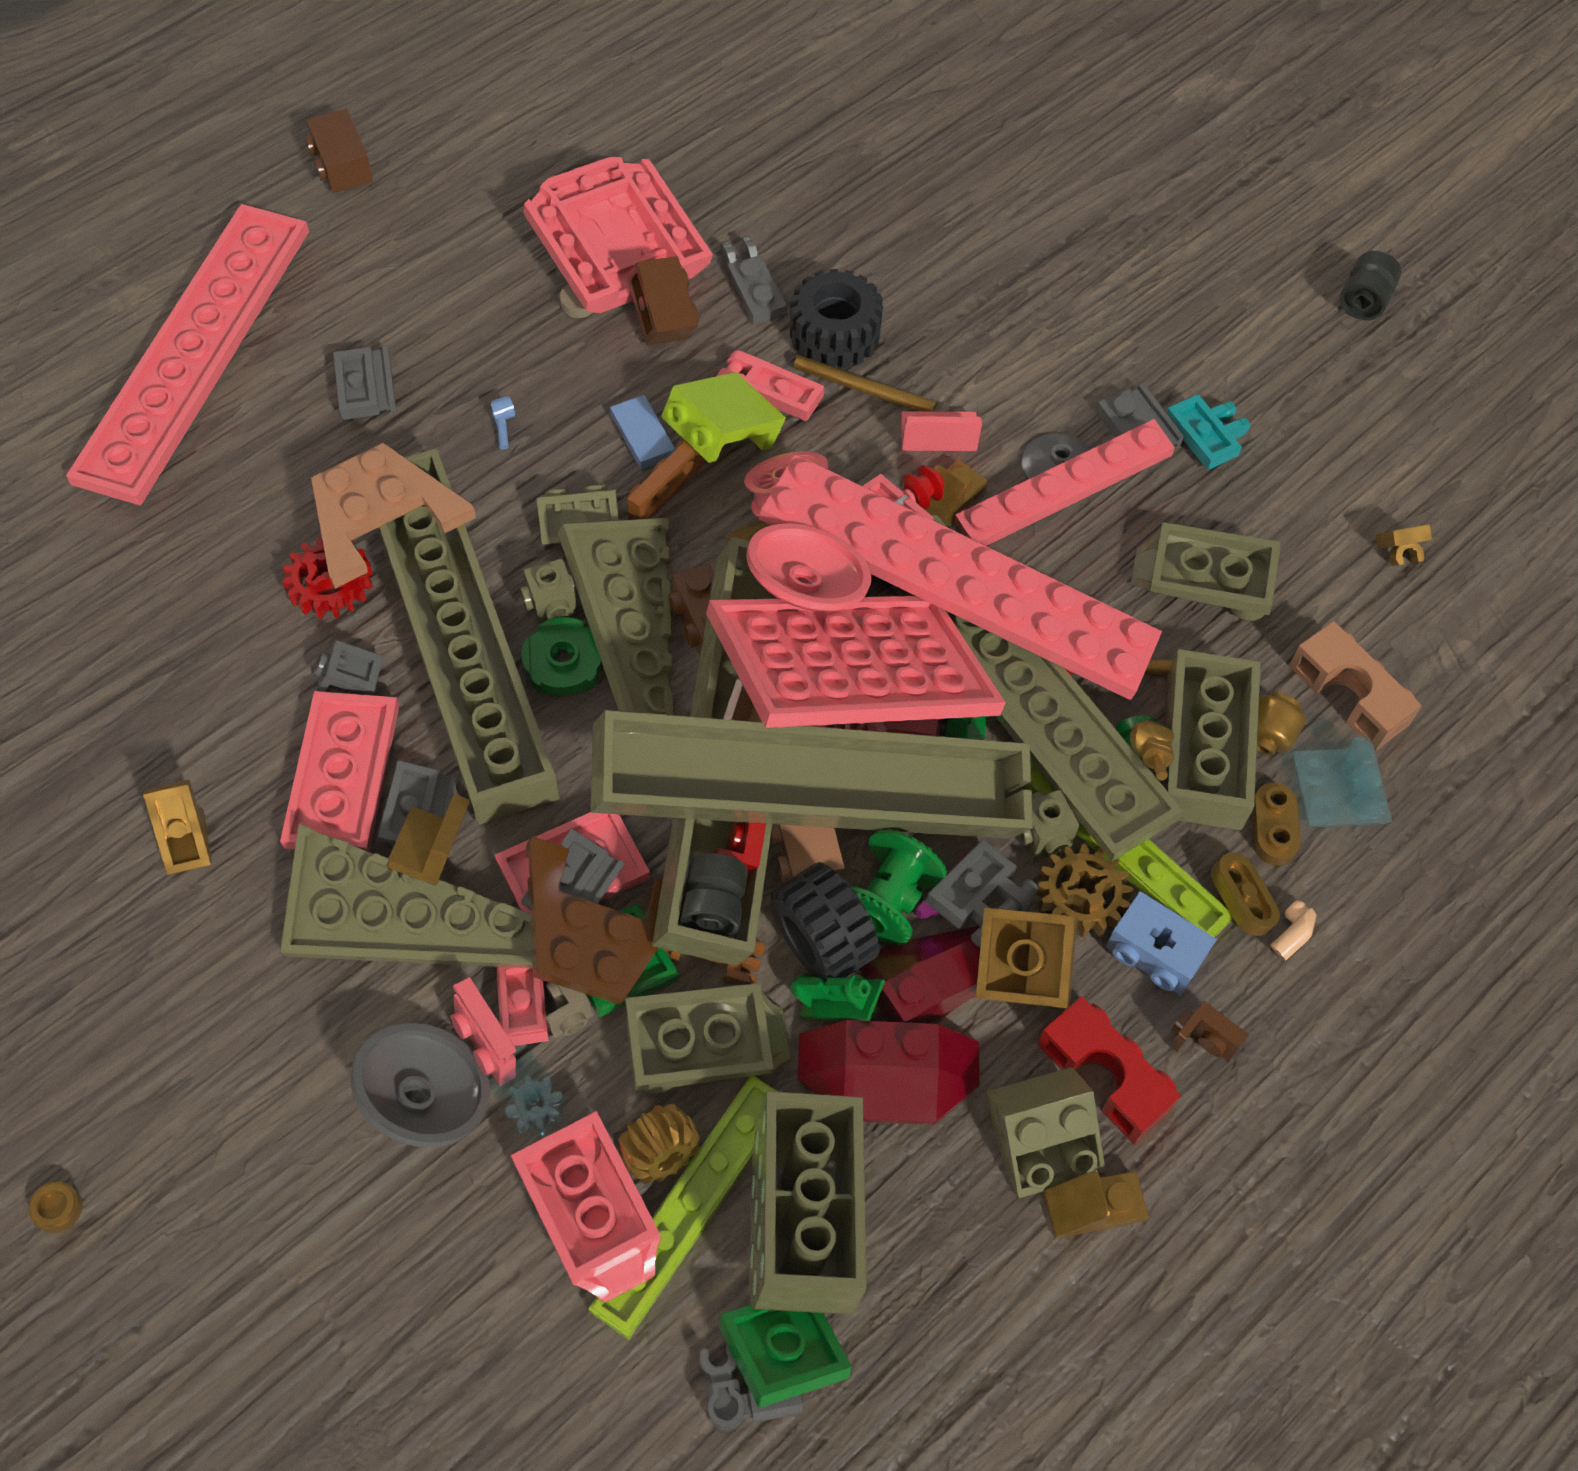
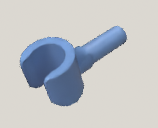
(502, 410)

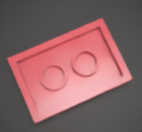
(602, 829)

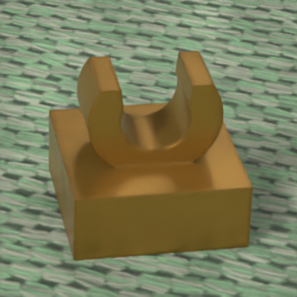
(1402, 540)

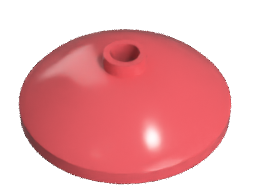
(808, 567)

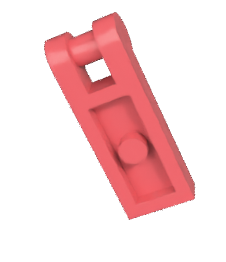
(779, 386)

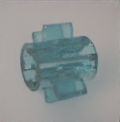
(537, 1117)

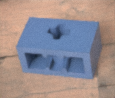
(1181, 942)

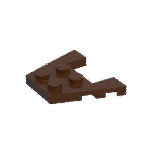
(582, 941)

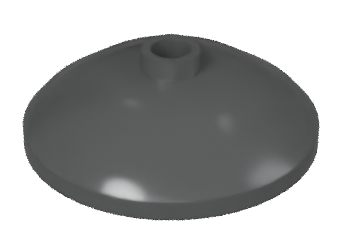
(425, 1067)

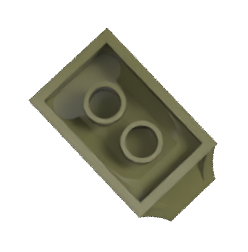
(1210, 568)
(703, 1036)

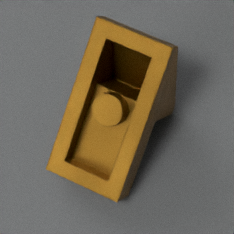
(960, 490)
(178, 826)
(1095, 1203)

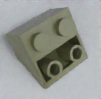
(1046, 1130)

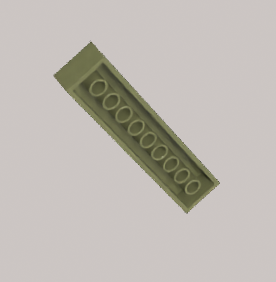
(468, 661)

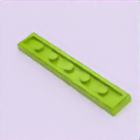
(1158, 876)
(692, 1205)

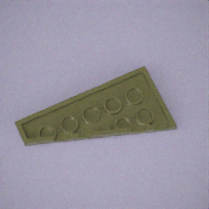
(627, 605)
(359, 909)

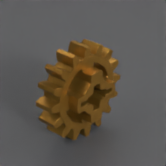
(1091, 875)

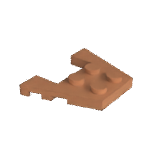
(371, 493)

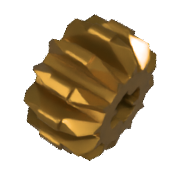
(658, 1143)

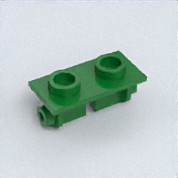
(837, 997)

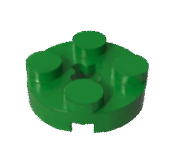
(561, 677)

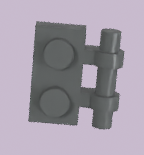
(973, 883)

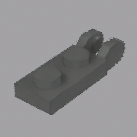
(753, 282)

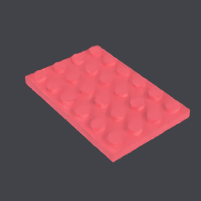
(852, 664)

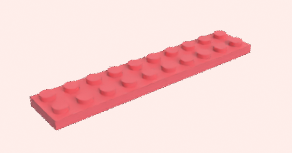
(188, 356)
(968, 578)

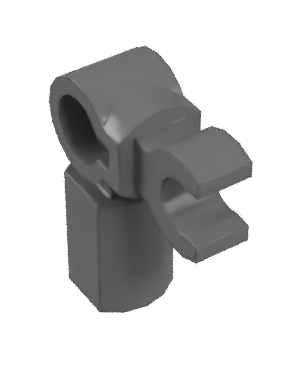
(727, 1404)

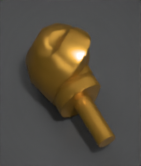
(1153, 745)

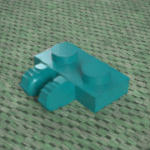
(1205, 431)

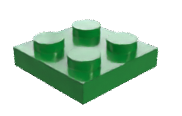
(783, 1352)

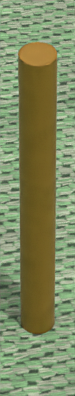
(864, 385)

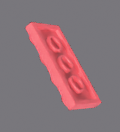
(342, 768)

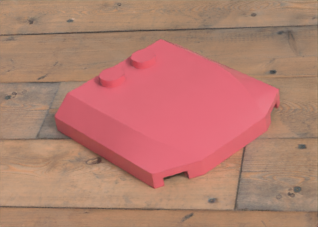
(606, 221)

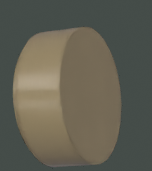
(571, 305)

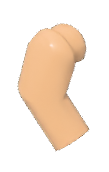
(1298, 933)

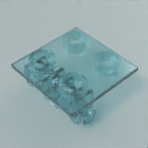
(1342, 786)

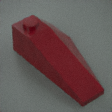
(925, 976)

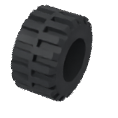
(840, 297)
(824, 922)

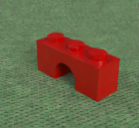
(1085, 1037)

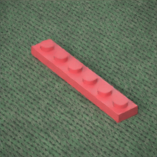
(1065, 484)

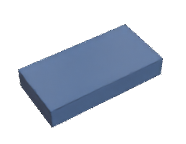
(642, 431)

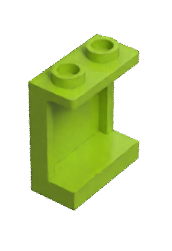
(721, 412)

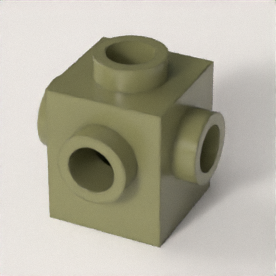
(549, 591)
(1052, 826)

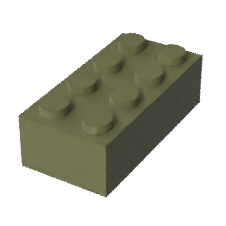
(1215, 729)

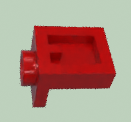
(746, 844)

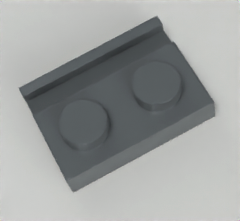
(364, 382)
(1134, 408)
(417, 788)
(587, 870)

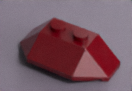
(897, 1067)

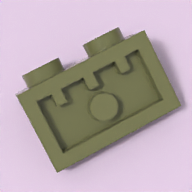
(563, 508)

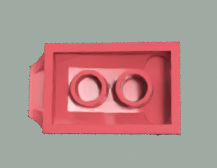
(590, 1208)

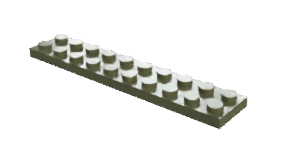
(1072, 743)

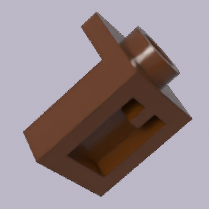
(1214, 1031)

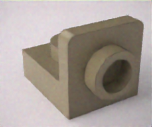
(572, 1016)

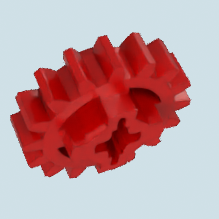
(320, 592)

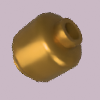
(1278, 723)

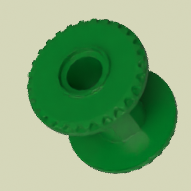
(903, 868)

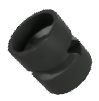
(1370, 285)
(714, 894)

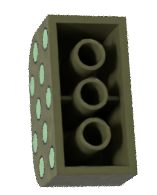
(808, 1204)

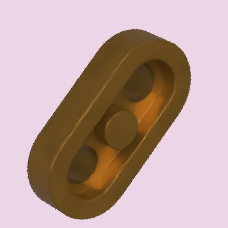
(1273, 820)
(1245, 894)

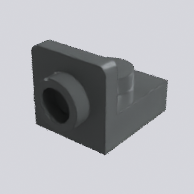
(348, 669)

